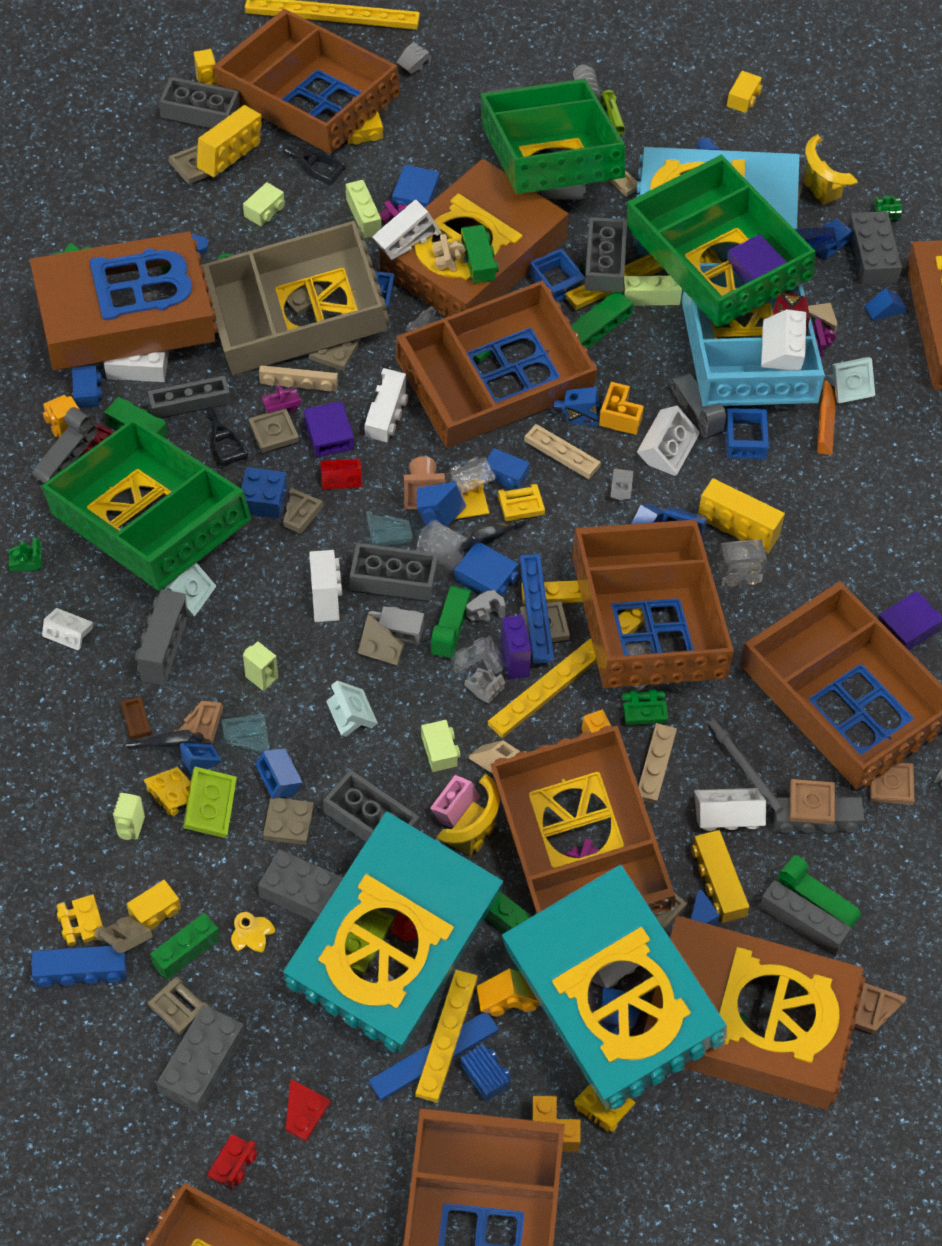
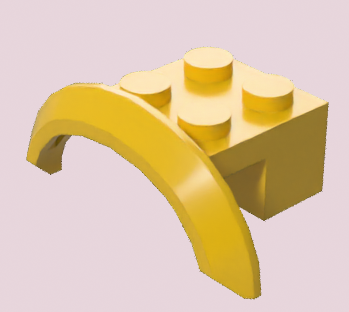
(820, 178)
(475, 822)

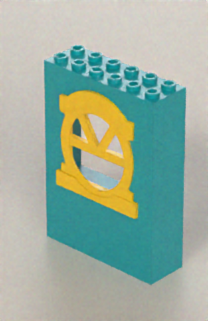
(429, 885)
(581, 935)

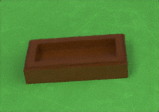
(136, 718)

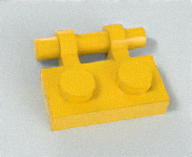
(87, 917)

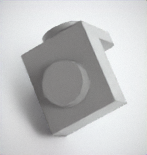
(621, 484)

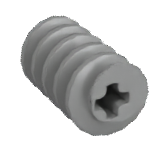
(589, 74)

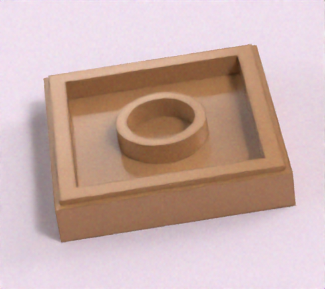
(894, 786)
(812, 801)

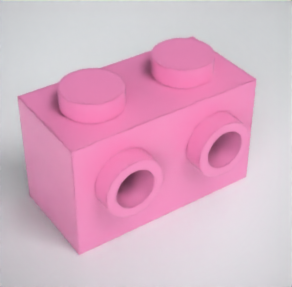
(454, 801)

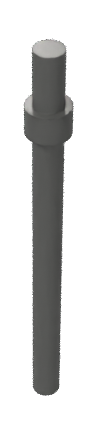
(725, 738)

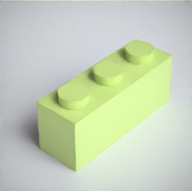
(363, 208)
(652, 290)

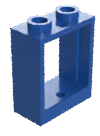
(553, 260)
(738, 448)

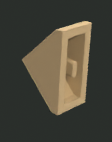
(826, 315)

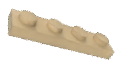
(298, 378)
(562, 451)
(656, 763)

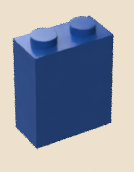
(416, 184)
(486, 570)

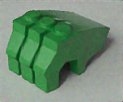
(889, 204)
(26, 556)

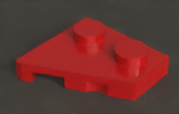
(304, 1110)

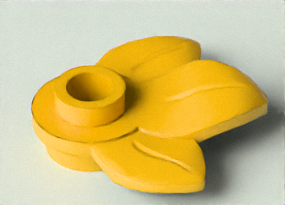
(251, 935)

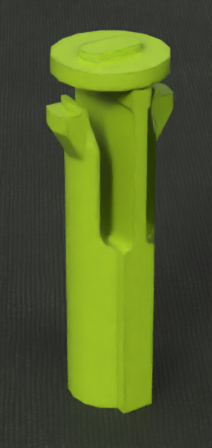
(609, 103)

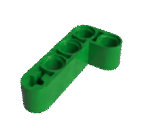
(447, 632)
(796, 879)

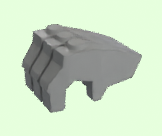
(413, 58)
(484, 605)
(485, 684)

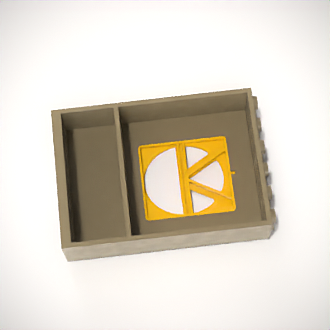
(252, 299)

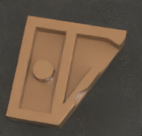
(204, 720)
(876, 1007)

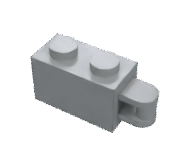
(402, 623)

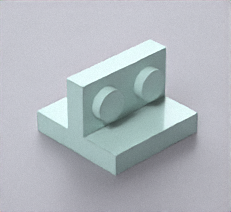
(853, 380)
(195, 585)
(350, 708)

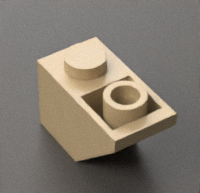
(490, 752)

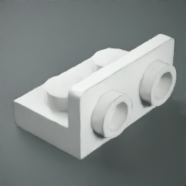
(66, 628)

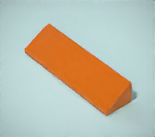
(826, 419)

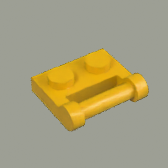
(523, 506)

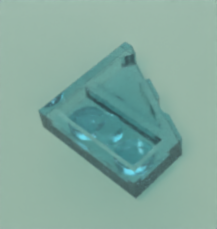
(388, 530)
(246, 732)

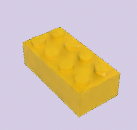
(228, 141)
(740, 514)

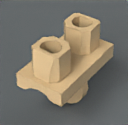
(449, 250)

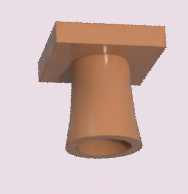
(422, 474)

